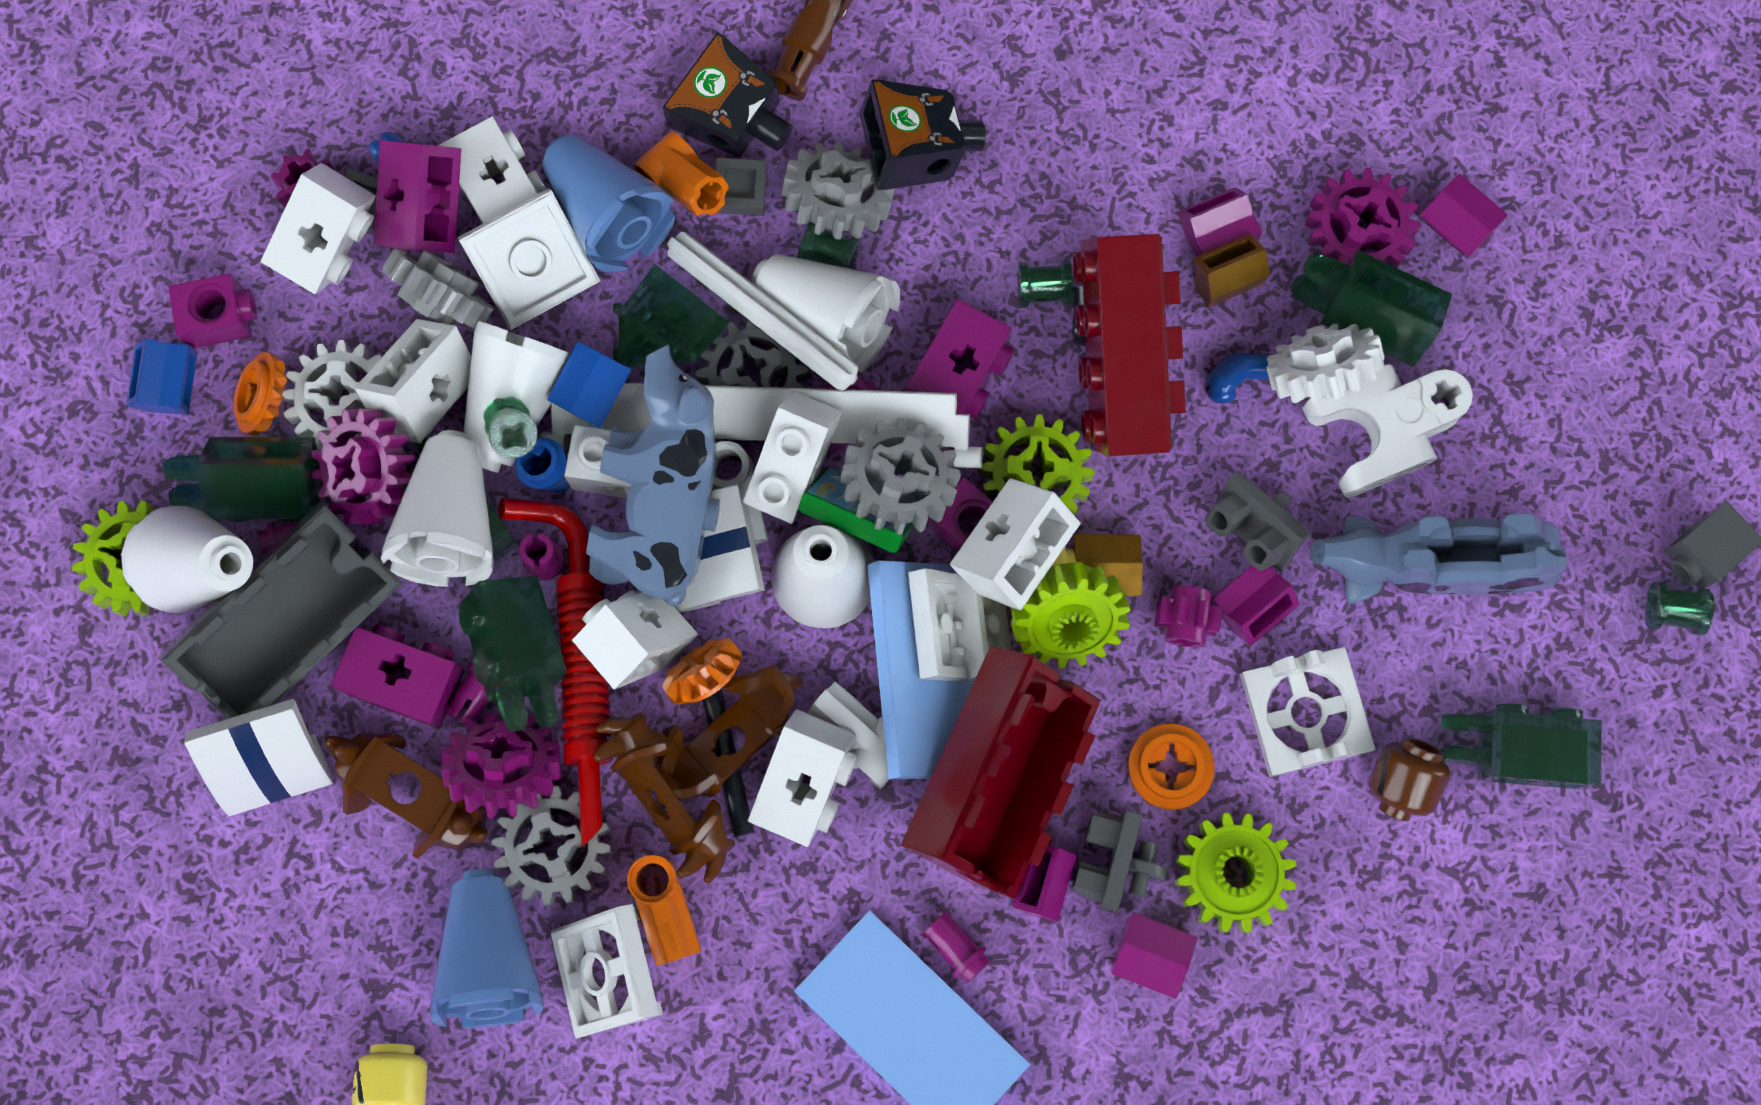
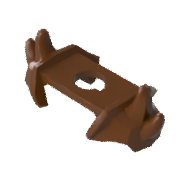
(759, 713)
(635, 751)
(367, 765)

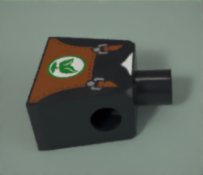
(727, 102)
(915, 134)

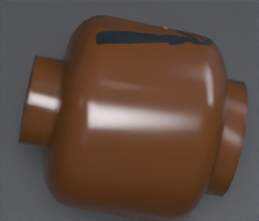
(1409, 778)

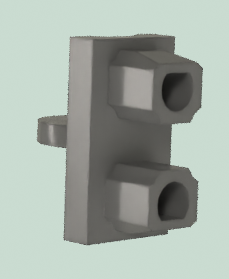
(1258, 520)
(1120, 836)

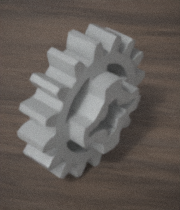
(836, 191)
(437, 288)
(926, 472)
(558, 869)

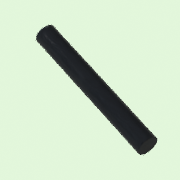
(732, 787)

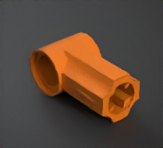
(683, 175)
(666, 915)

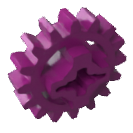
(1341, 212)
(362, 465)
(500, 766)

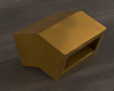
(1231, 270)
(1117, 555)

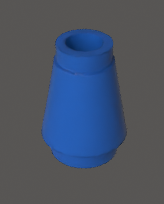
(543, 466)

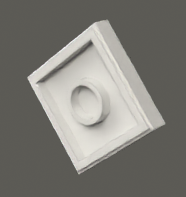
(529, 259)

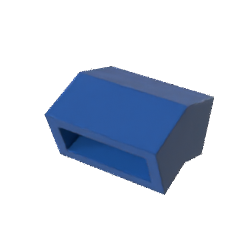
(162, 377)
(589, 384)

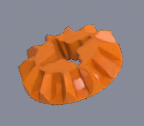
(259, 393)
(702, 671)
(1188, 749)

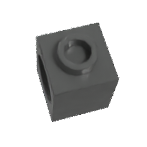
(1712, 547)

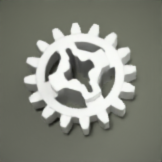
(1325, 363)
(323, 381)

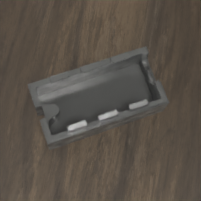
(283, 619)

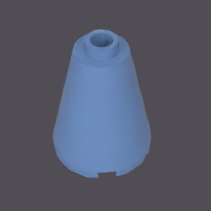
(607, 202)
(483, 957)

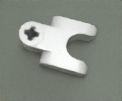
(1397, 422)

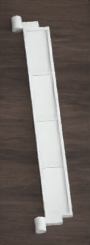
(749, 413)

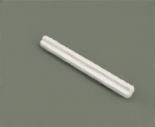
(763, 311)

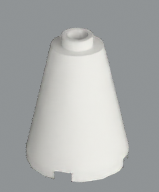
(833, 301)
(503, 368)
(443, 516)
(183, 559)
(822, 576)

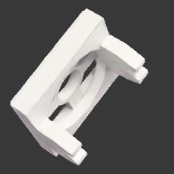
(1336, 668)
(577, 975)

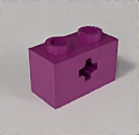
(417, 196)
(964, 336)
(367, 669)

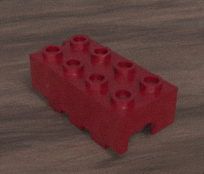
(1127, 344)
(1003, 772)

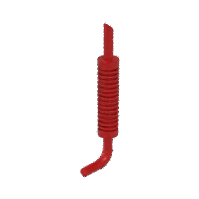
(582, 687)

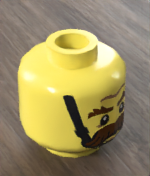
(390, 1076)

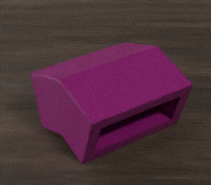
(1463, 216)
(1219, 221)
(1255, 603)
(1053, 888)
(1154, 955)

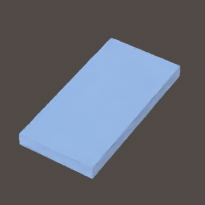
(914, 710)
(909, 1021)

